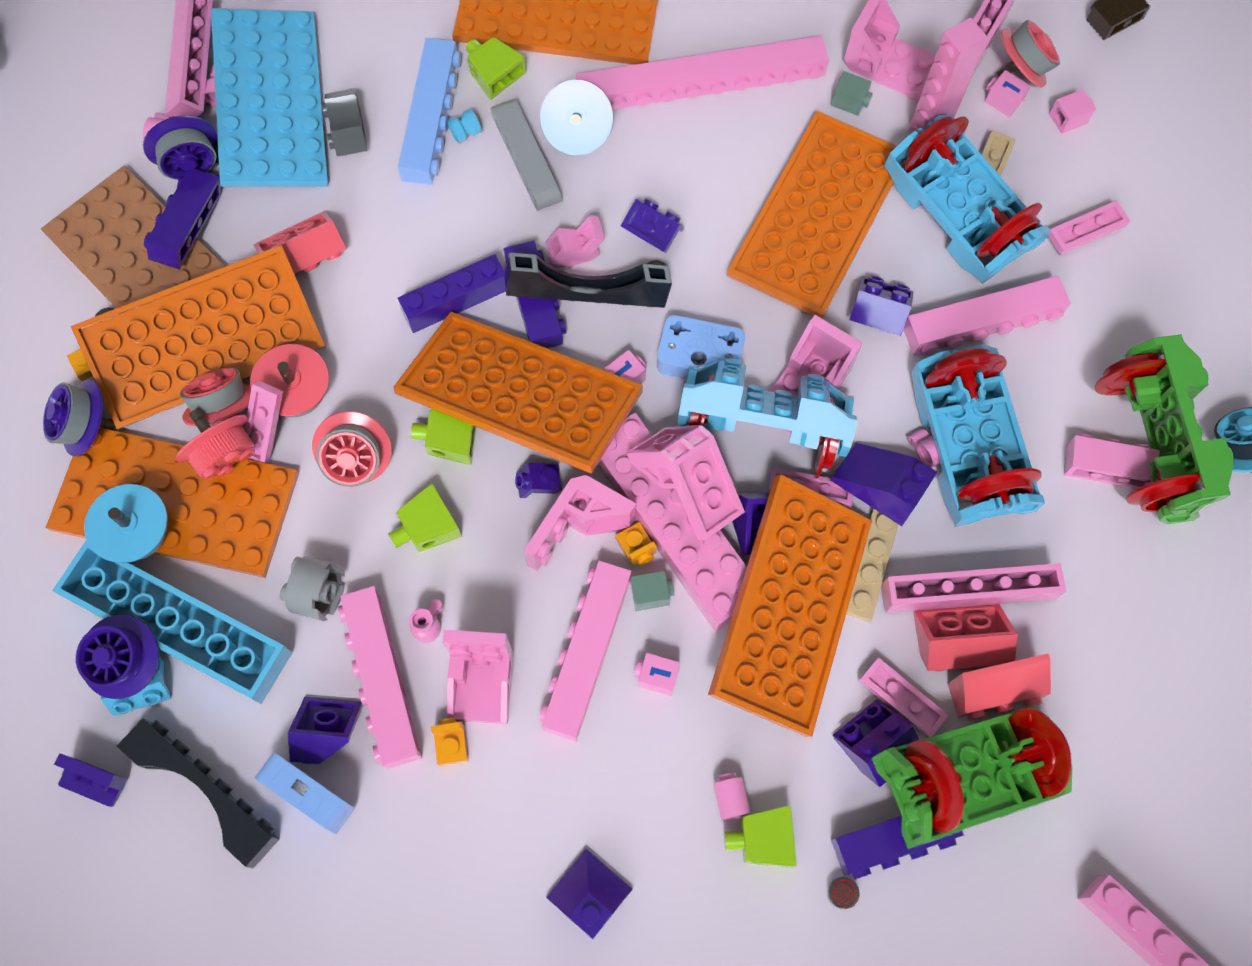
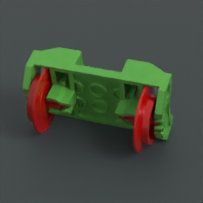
(1163, 390)
(976, 774)

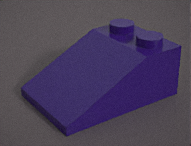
(884, 480)

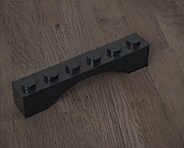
(534, 278)
(241, 831)

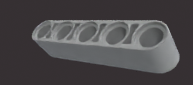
(526, 154)

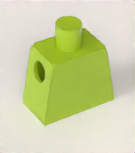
(494, 65)
(446, 437)
(425, 522)
(765, 838)

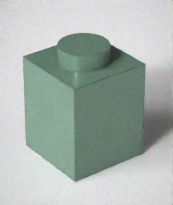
(852, 93)
(651, 590)

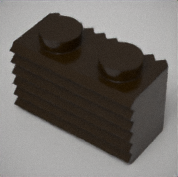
(1113, 16)

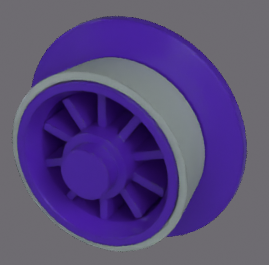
(181, 145)
(75, 416)

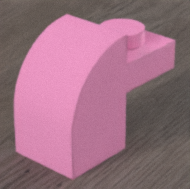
(577, 246)

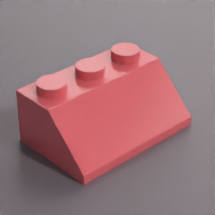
(307, 242)
(965, 637)
(1001, 687)

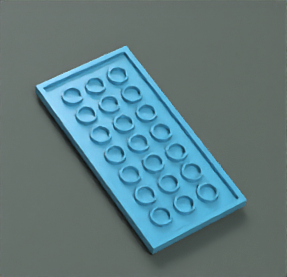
(268, 99)

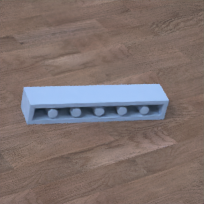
(428, 111)

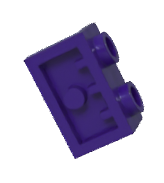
(651, 225)
(89, 780)

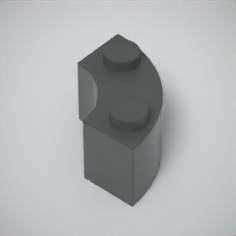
(345, 122)

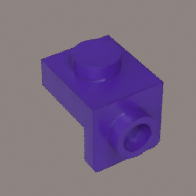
(538, 479)

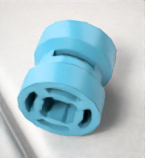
(466, 125)

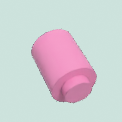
(731, 796)

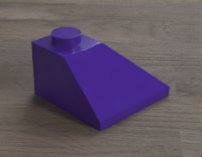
(748, 523)
(321, 728)
(589, 893)

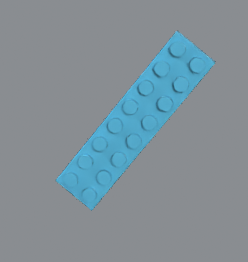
(179, 622)

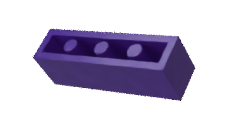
(183, 218)
(453, 293)
(538, 313)
(880, 845)

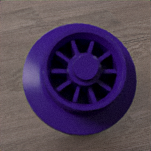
(118, 656)

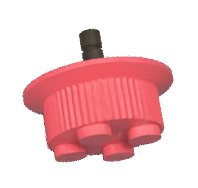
(216, 446)

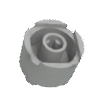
(313, 588)

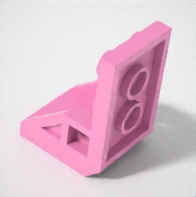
(884, 58)
(822, 352)
(692, 464)
(584, 507)
(478, 676)

